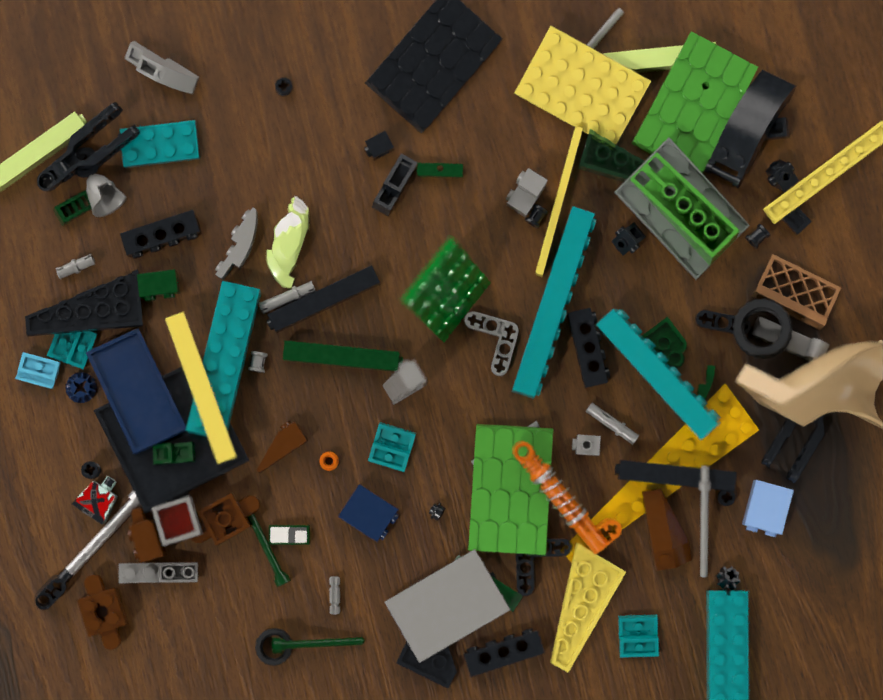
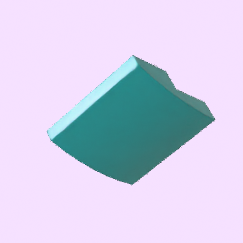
(72, 347)
(392, 447)
(638, 636)

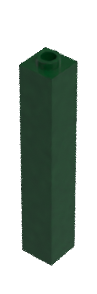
(341, 356)

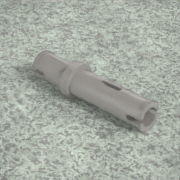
(294, 294)
(613, 424)

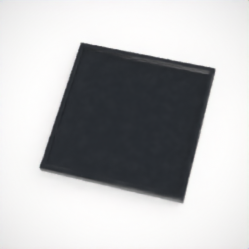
(165, 482)

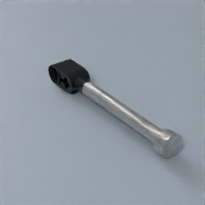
(85, 554)

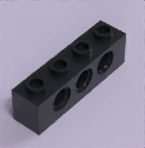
(131, 238)
(588, 317)
(533, 649)

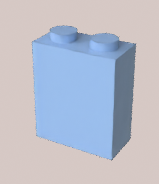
(767, 508)

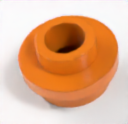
(324, 456)

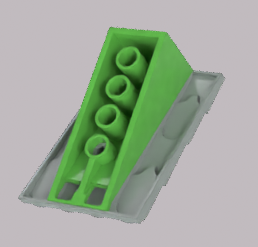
(682, 208)

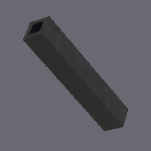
(323, 299)
(673, 475)

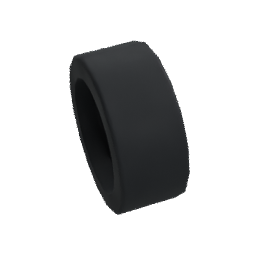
(259, 647)

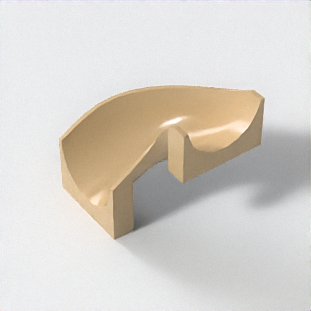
(831, 383)

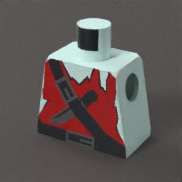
(97, 500)

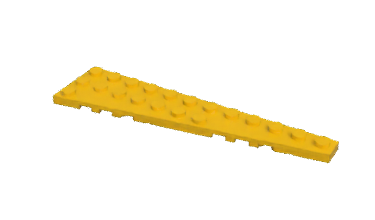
(681, 450)

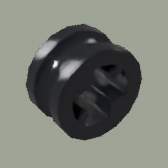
(278, 84)
(729, 502)

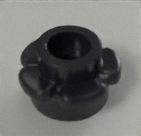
(437, 511)

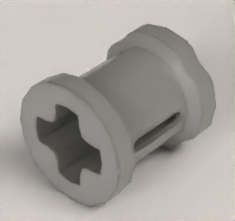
(257, 361)

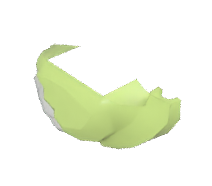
(287, 242)

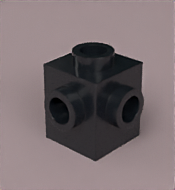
(781, 175)
(628, 239)

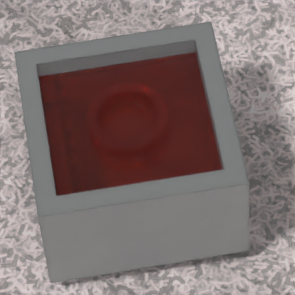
(177, 521)

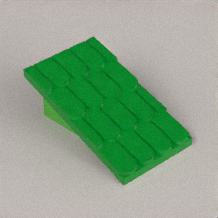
(446, 290)

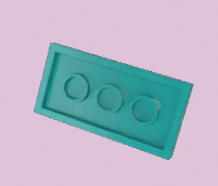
(162, 144)

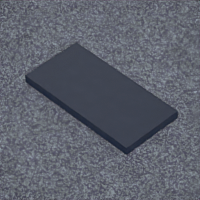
(136, 391)

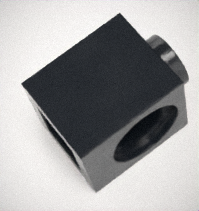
(378, 146)

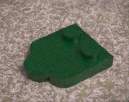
(668, 341)

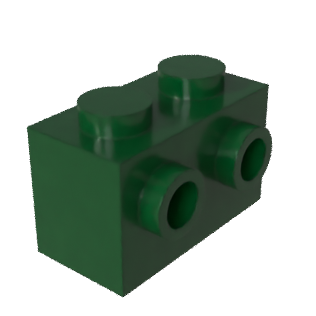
(158, 284)

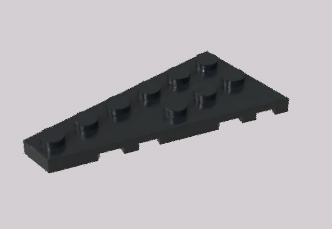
(99, 308)

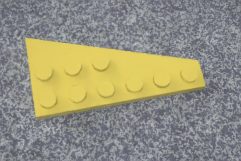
(587, 594)

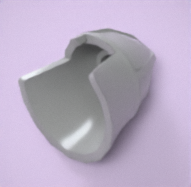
(103, 195)

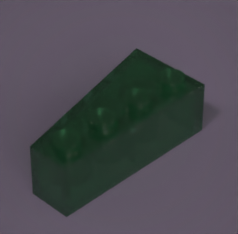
(608, 159)

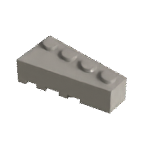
(404, 382)

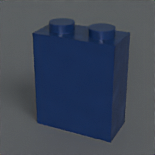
(369, 513)

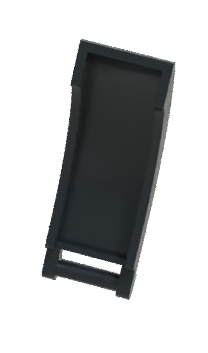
(750, 126)

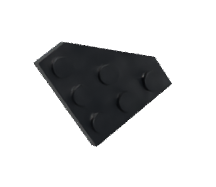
(437, 668)

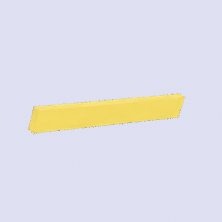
(825, 174)
(558, 201)
(200, 388)

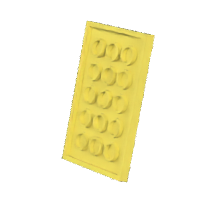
(582, 85)

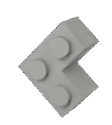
(527, 192)

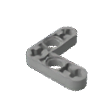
(499, 332)

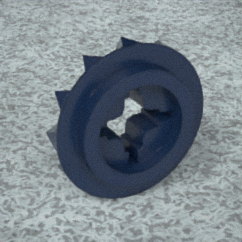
(90, 387)

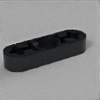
(709, 314)

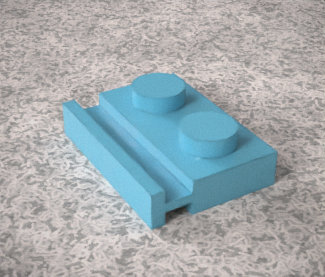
(38, 370)

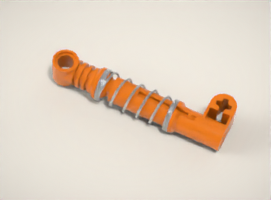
(563, 501)

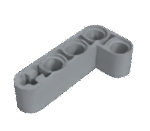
(798, 345)

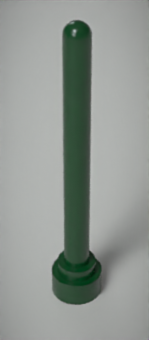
(280, 577)
(280, 645)

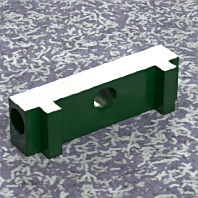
(448, 171)

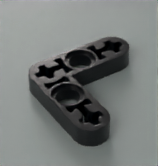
(519, 573)

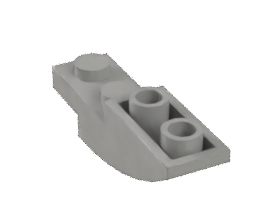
(160, 70)
(244, 237)
(157, 572)

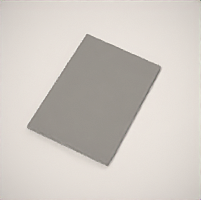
(447, 605)

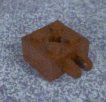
(145, 537)

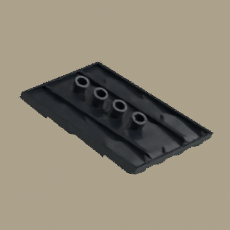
(433, 61)

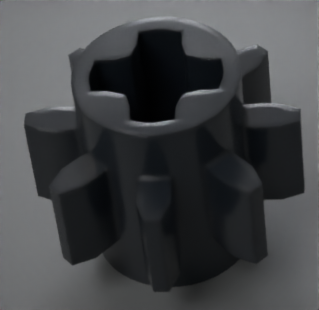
(728, 578)

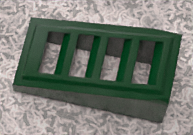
(57, 209)

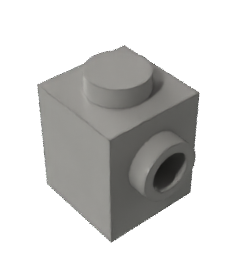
(586, 445)

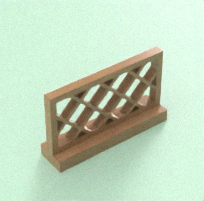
(792, 307)

